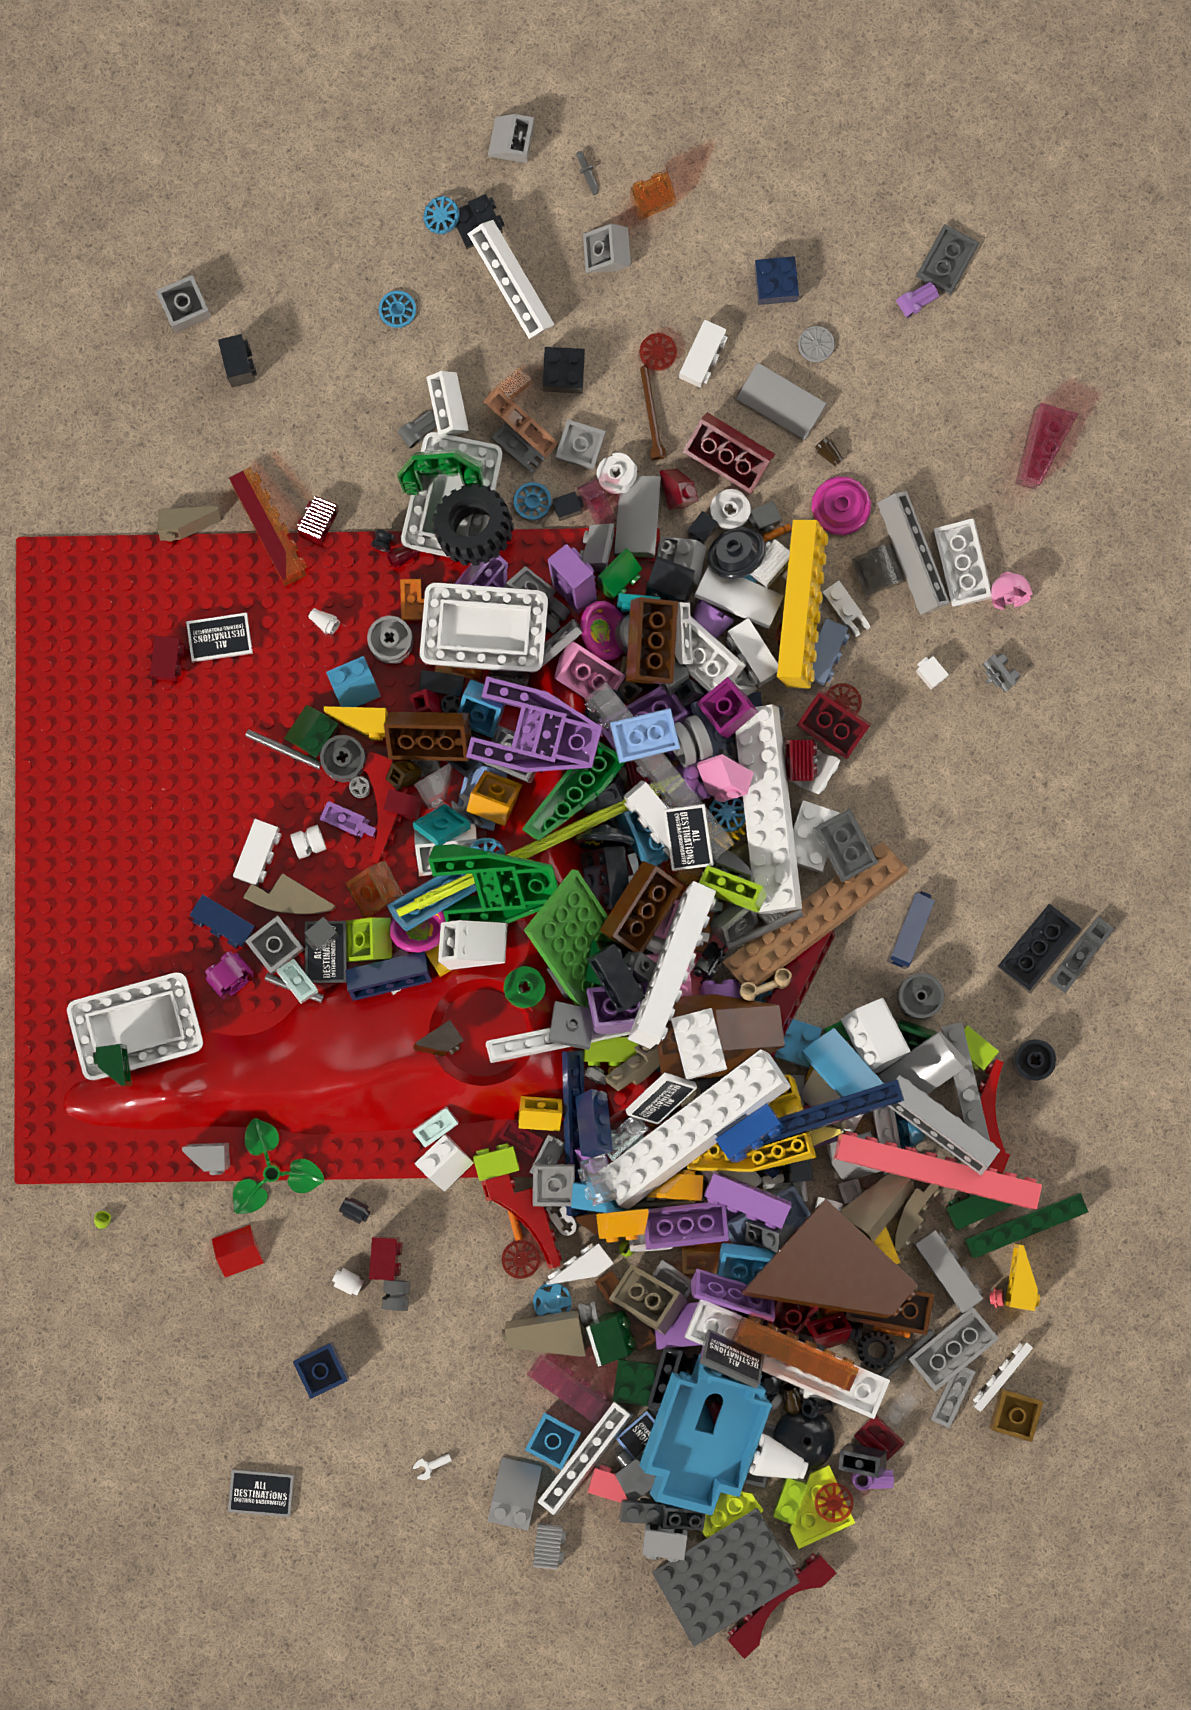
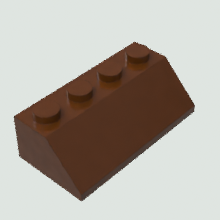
(652, 641)

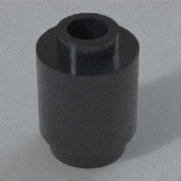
(354, 1210)

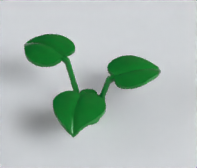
(303, 1173)

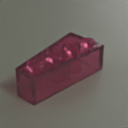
(1044, 439)
(569, 1388)

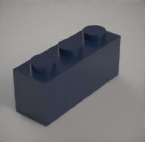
(222, 922)
(594, 1123)

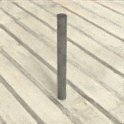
(283, 749)
(764, 929)

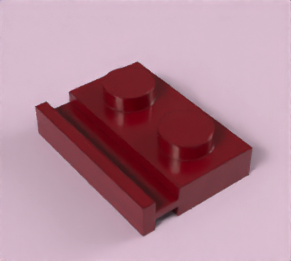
(879, 1435)

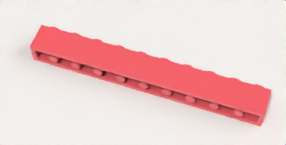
(937, 1171)

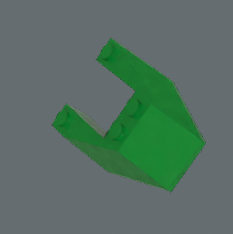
(505, 883)

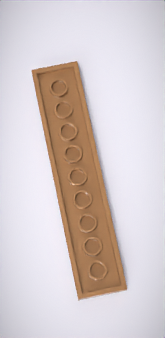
(821, 913)

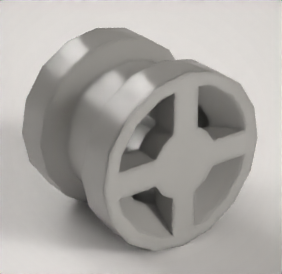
(359, 783)
(587, 1312)

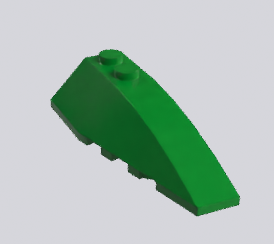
(574, 792)

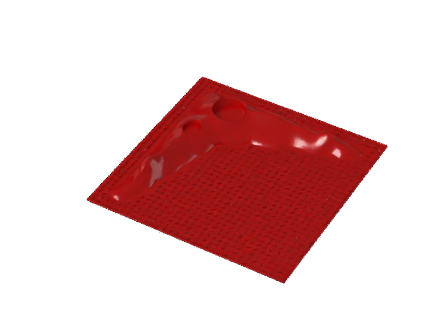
(143, 803)

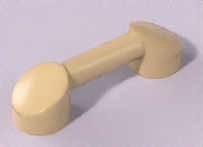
(781, 980)

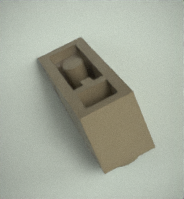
(182, 522)

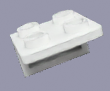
(826, 767)

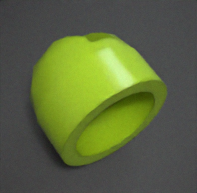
(102, 1219)
(622, 1246)

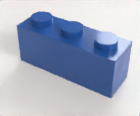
(750, 1133)

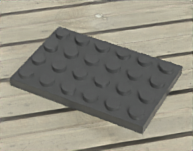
(726, 1577)

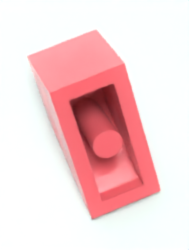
(606, 1484)

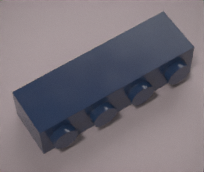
(388, 975)

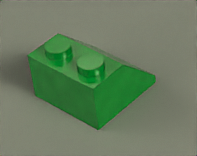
(619, 575)

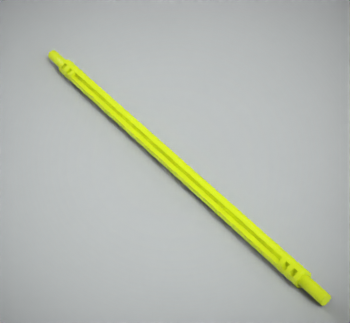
(524, 852)

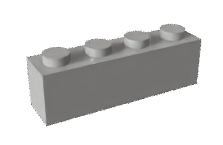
(948, 1271)

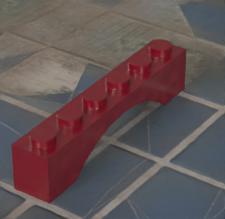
(747, 1635)

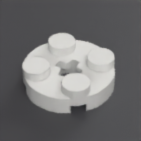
(624, 481)
(722, 501)

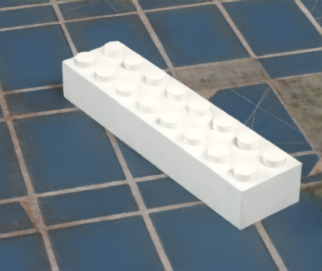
(672, 965)

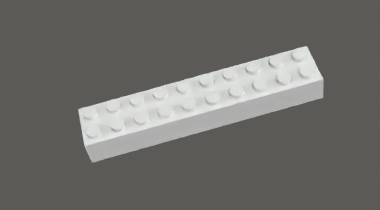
(769, 811)
(694, 1128)

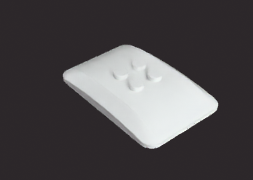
(421, 507)
(484, 627)
(148, 1016)

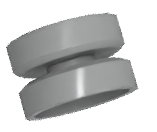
(387, 628)
(693, 741)

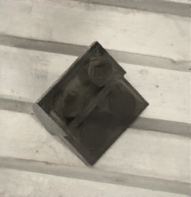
(878, 569)

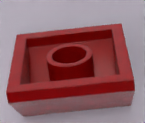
(237, 1251)

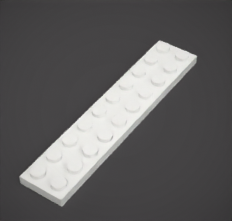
(864, 1394)

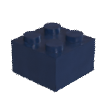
(776, 280)
(321, 1370)

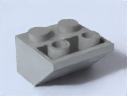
(512, 137)
(683, 552)

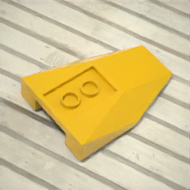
(768, 1156)

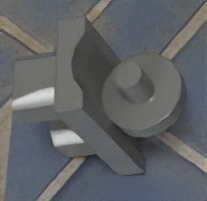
(998, 674)

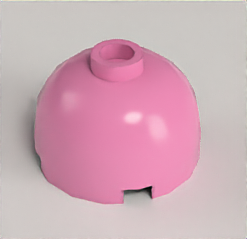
(1010, 589)

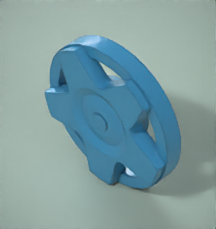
(551, 1300)

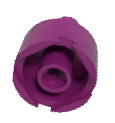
(228, 975)

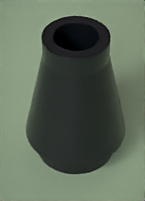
(815, 1407)

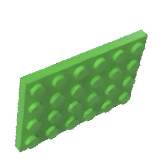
(565, 933)

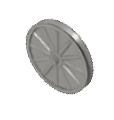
(816, 344)

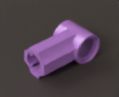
(914, 301)
(886, 1480)

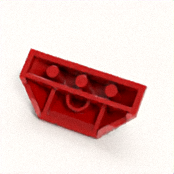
(620, 1100)

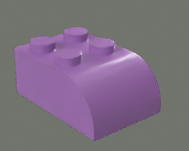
(604, 1014)

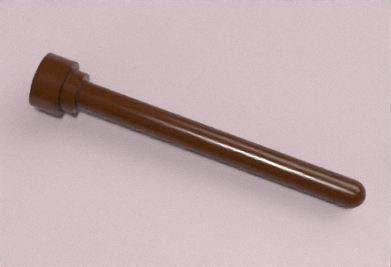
(657, 451)

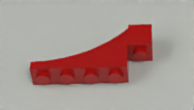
(377, 770)
(988, 1101)
(532, 1217)

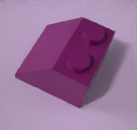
(727, 707)

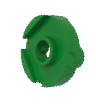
(519, 976)

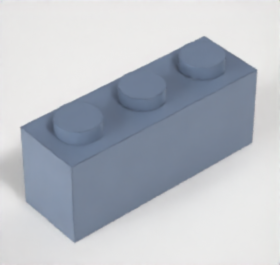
(827, 649)

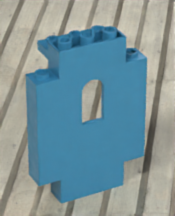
(697, 1464)

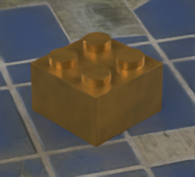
(1016, 1415)

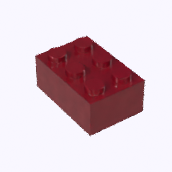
(834, 724)

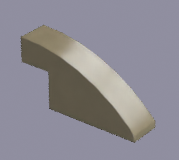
(289, 898)

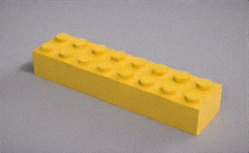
(802, 604)

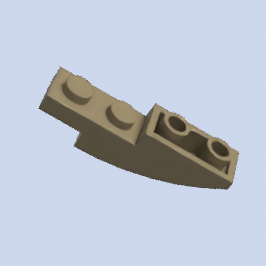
(635, 1068)
(909, 1220)

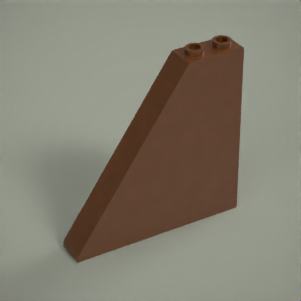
(833, 1268)

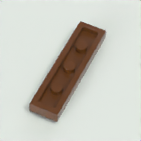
(640, 1330)

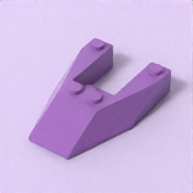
(546, 734)

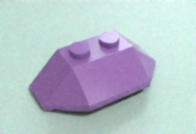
(488, 574)

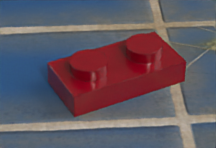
(520, 1138)

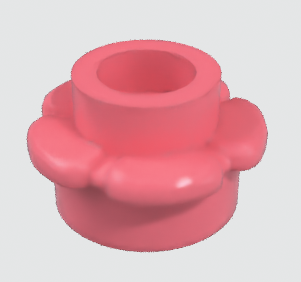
(997, 1298)

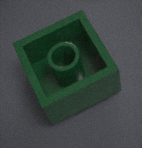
(634, 1381)

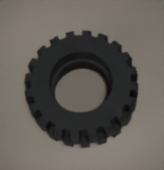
(462, 504)

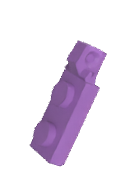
(347, 820)

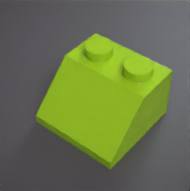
(368, 939)

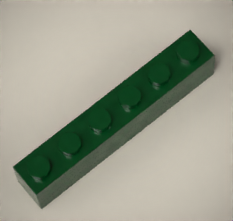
(1025, 1225)

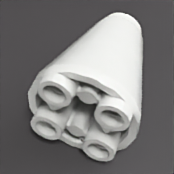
(776, 1460)

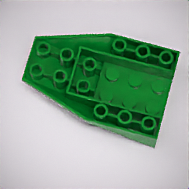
(438, 463)

